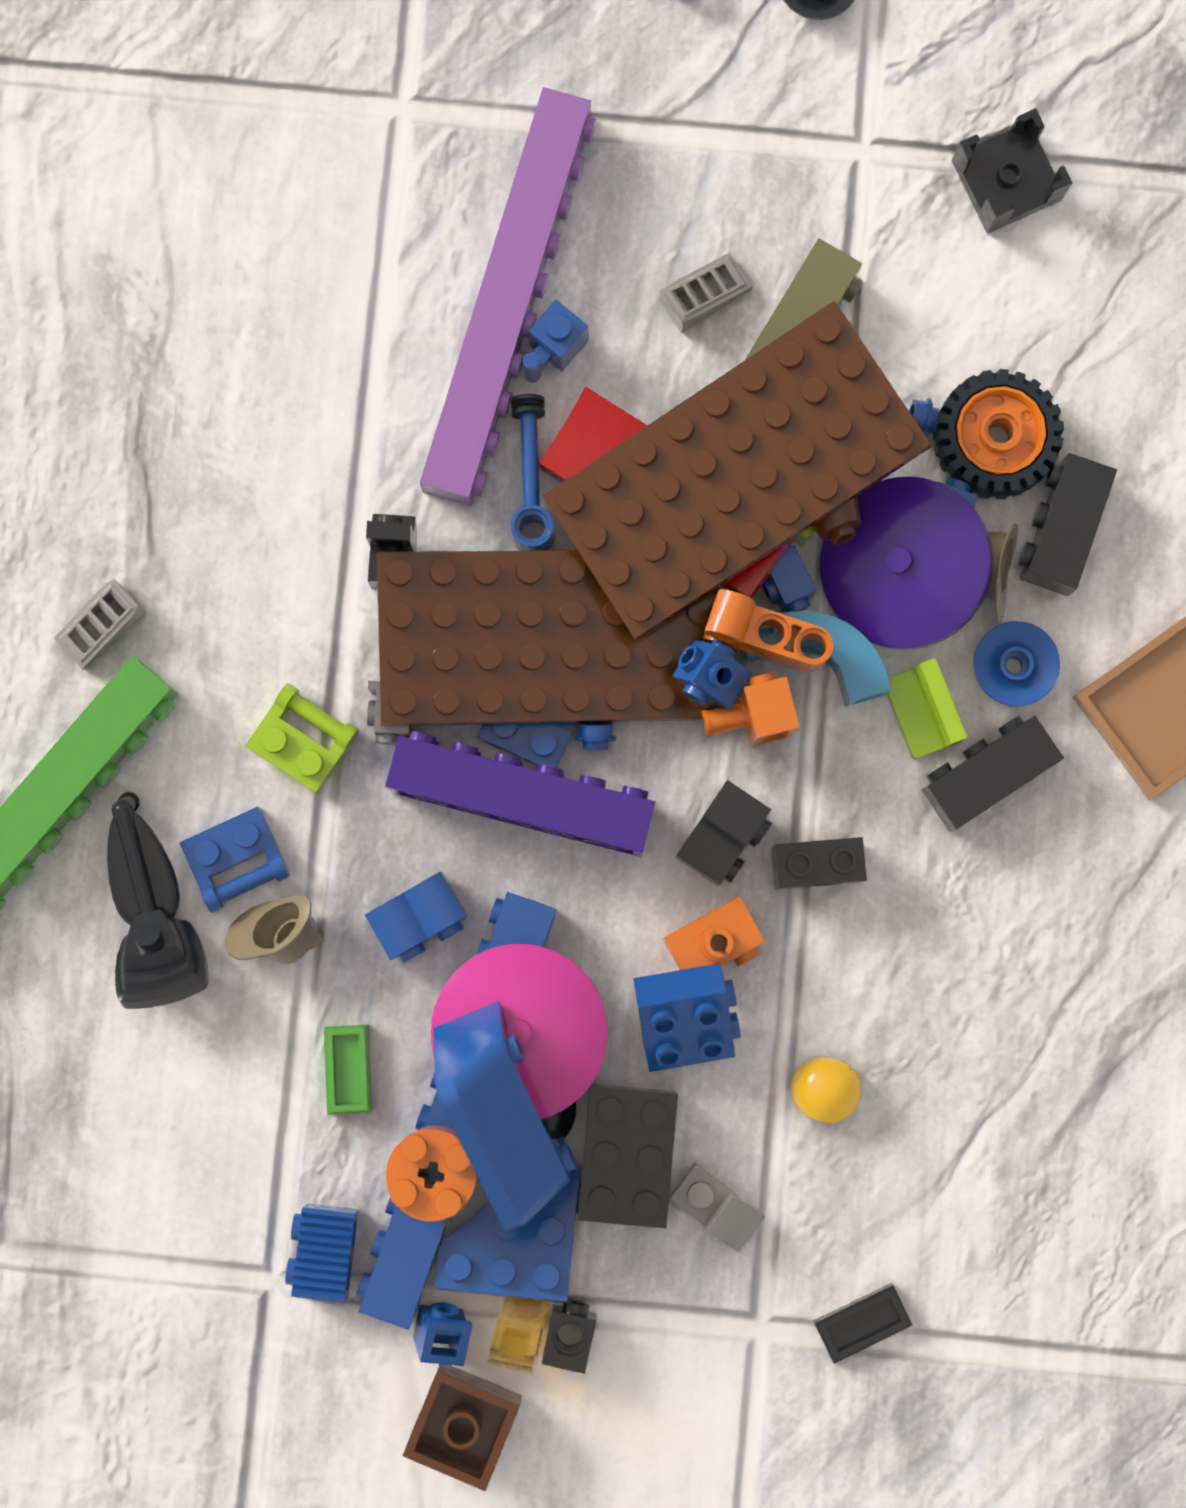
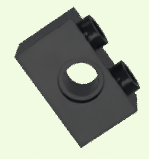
(819, 863)

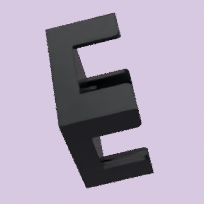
(1010, 173)

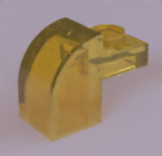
(519, 1335)

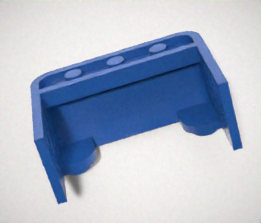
(497, 1117)

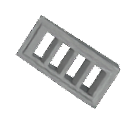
(685, 319)
(110, 635)

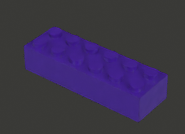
(520, 795)

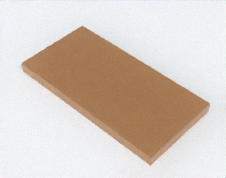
(1143, 711)

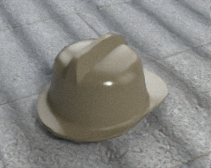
(1003, 550)
(274, 930)

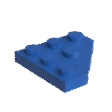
(517, 1263)

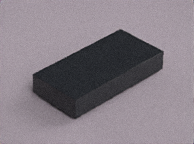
(862, 1323)

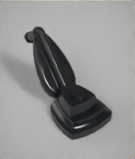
(160, 955)

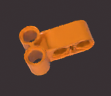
(737, 622)

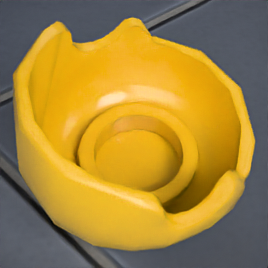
(826, 1089)

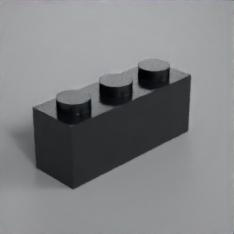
(1066, 524)
(991, 771)

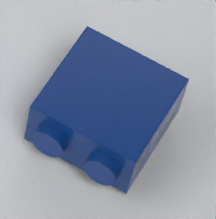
(687, 1017)

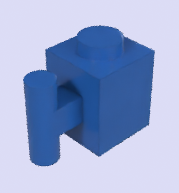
(555, 339)

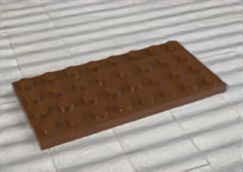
(736, 470)
(520, 643)

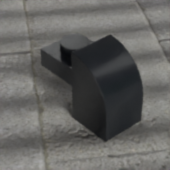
(389, 534)

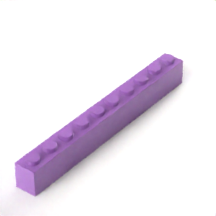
(507, 297)

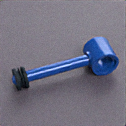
(528, 409)

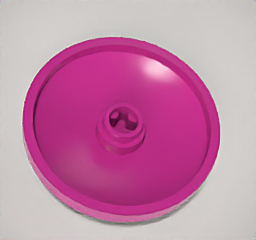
(548, 1009)

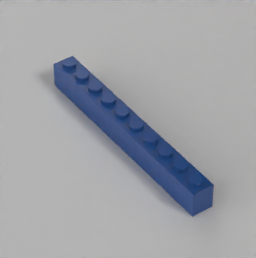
(411, 1244)

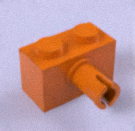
(762, 709)
(716, 938)

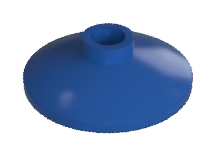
(1036, 656)

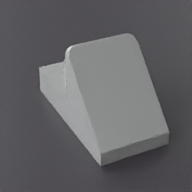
(716, 1207)

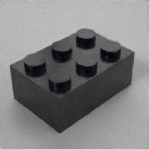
(628, 1156)

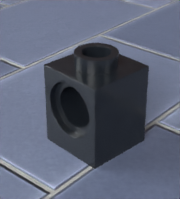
(566, 1356)

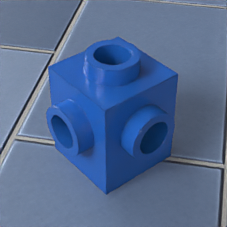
(711, 673)

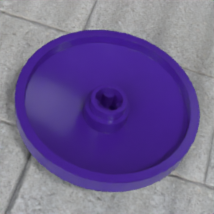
(912, 567)

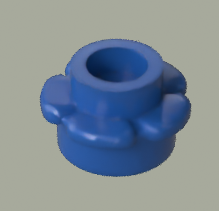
(925, 415)
(595, 735)

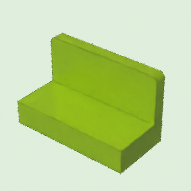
(925, 709)

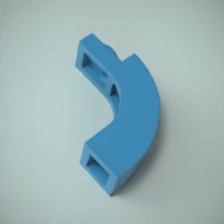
(852, 660)

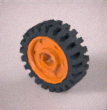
(1005, 403)

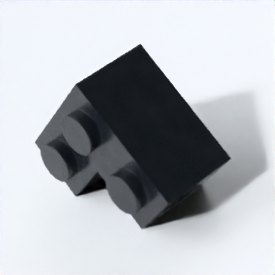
(723, 833)

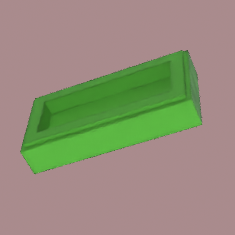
(347, 1069)

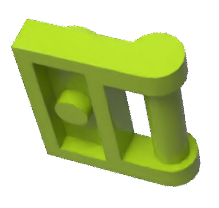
(293, 750)

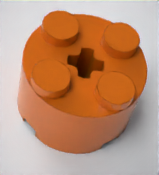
(410, 1187)

